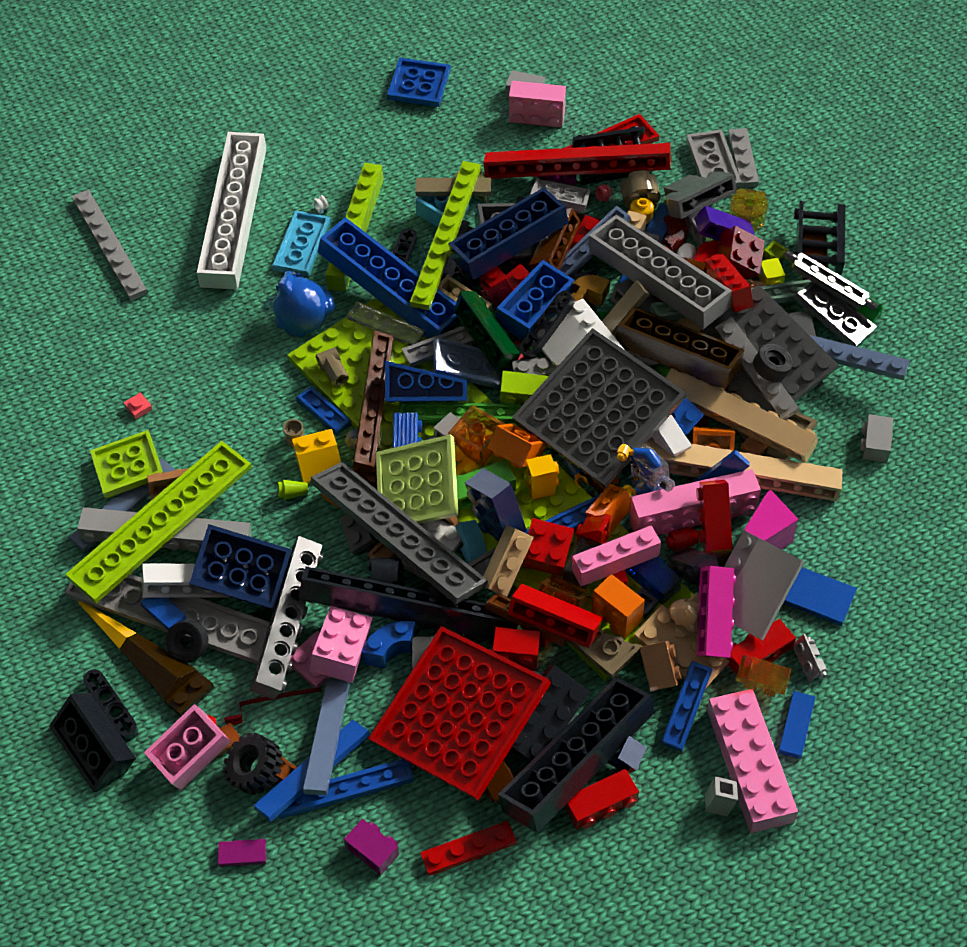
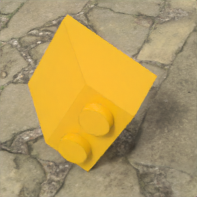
(315, 453)

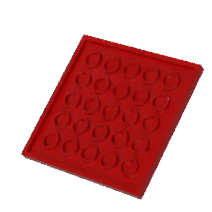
(460, 712)

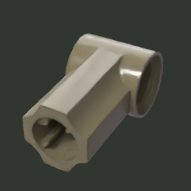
(331, 363)

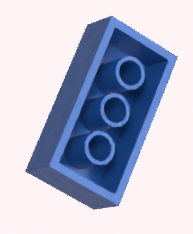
(531, 298)

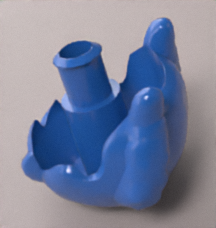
(301, 305)

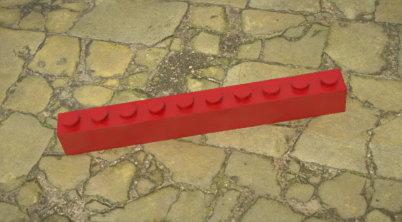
(577, 160)

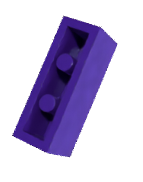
(712, 222)

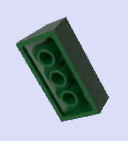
(485, 330)

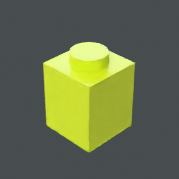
(771, 272)

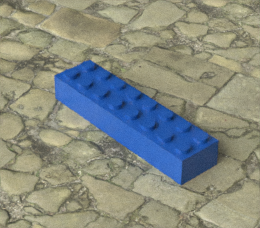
(385, 277)

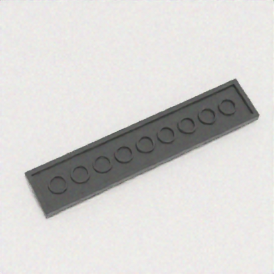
(399, 532)

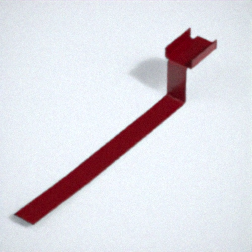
(237, 719)

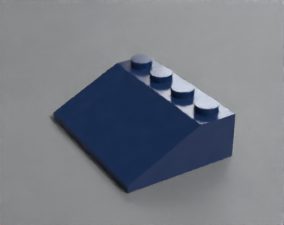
(240, 567)

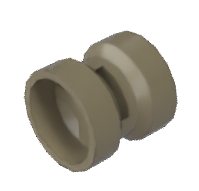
(292, 429)

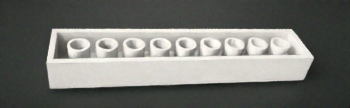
(232, 211)

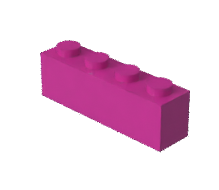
(715, 612)

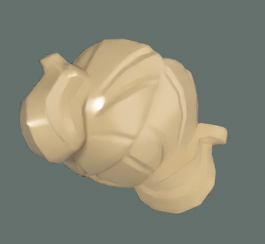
(686, 612)

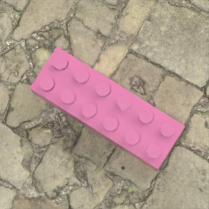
(679, 507)
(752, 761)

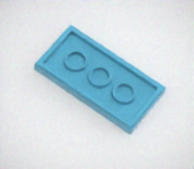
(301, 243)

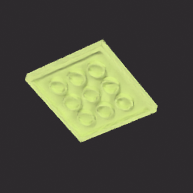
(420, 478)

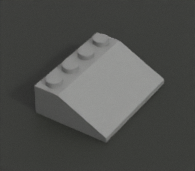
(762, 582)

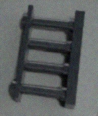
(633, 133)
(837, 231)

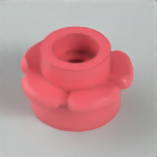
(603, 193)

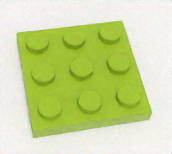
(126, 463)

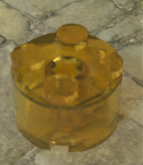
(750, 205)

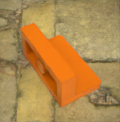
(612, 501)

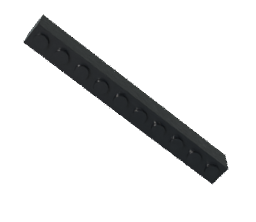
(399, 603)

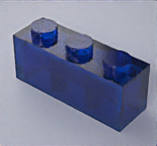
(656, 578)

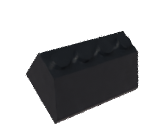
(91, 741)

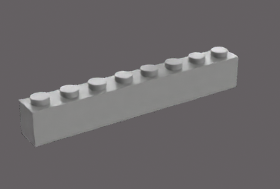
(101, 523)

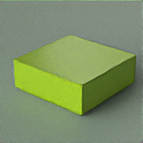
(775, 250)

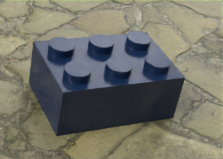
(494, 503)

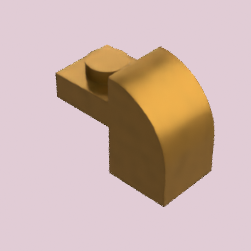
(591, 289)

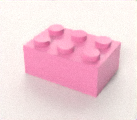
(537, 104)
(340, 644)
(187, 747)

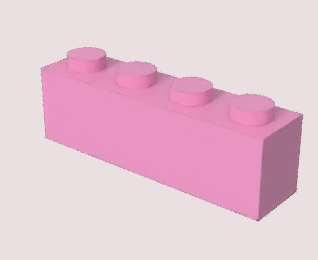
(616, 555)

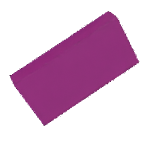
(242, 852)

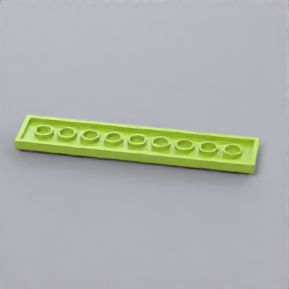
(158, 522)

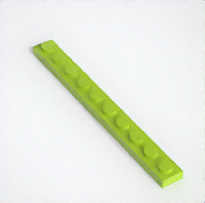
(446, 232)

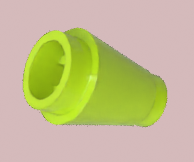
(291, 489)

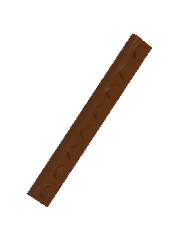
(372, 402)

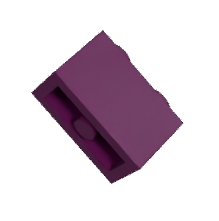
(372, 846)

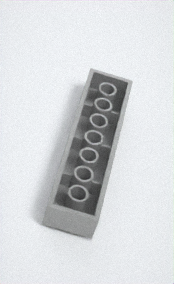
(660, 271)

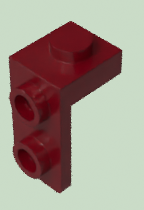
(496, 293)

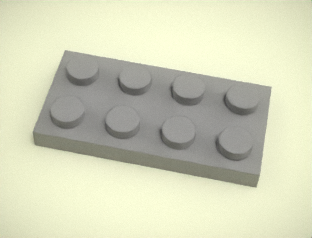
(712, 154)

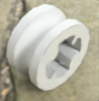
(321, 204)

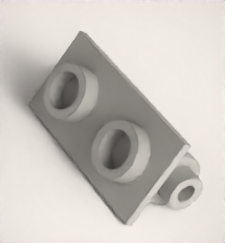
(807, 652)

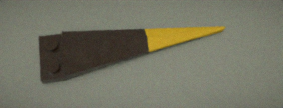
(171, 678)

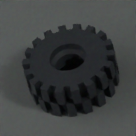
(242, 757)

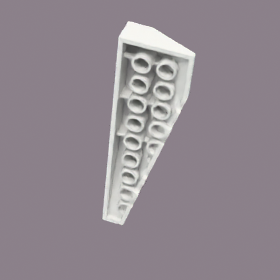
(571, 332)

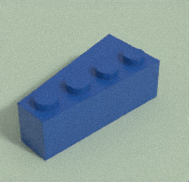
(419, 385)

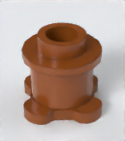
(287, 768)

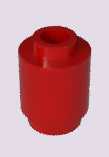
(681, 539)

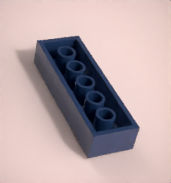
(508, 233)

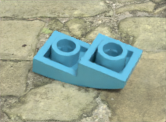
(472, 539)

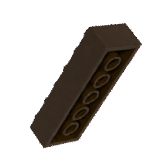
(679, 347)

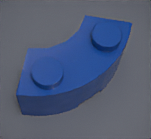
(388, 642)

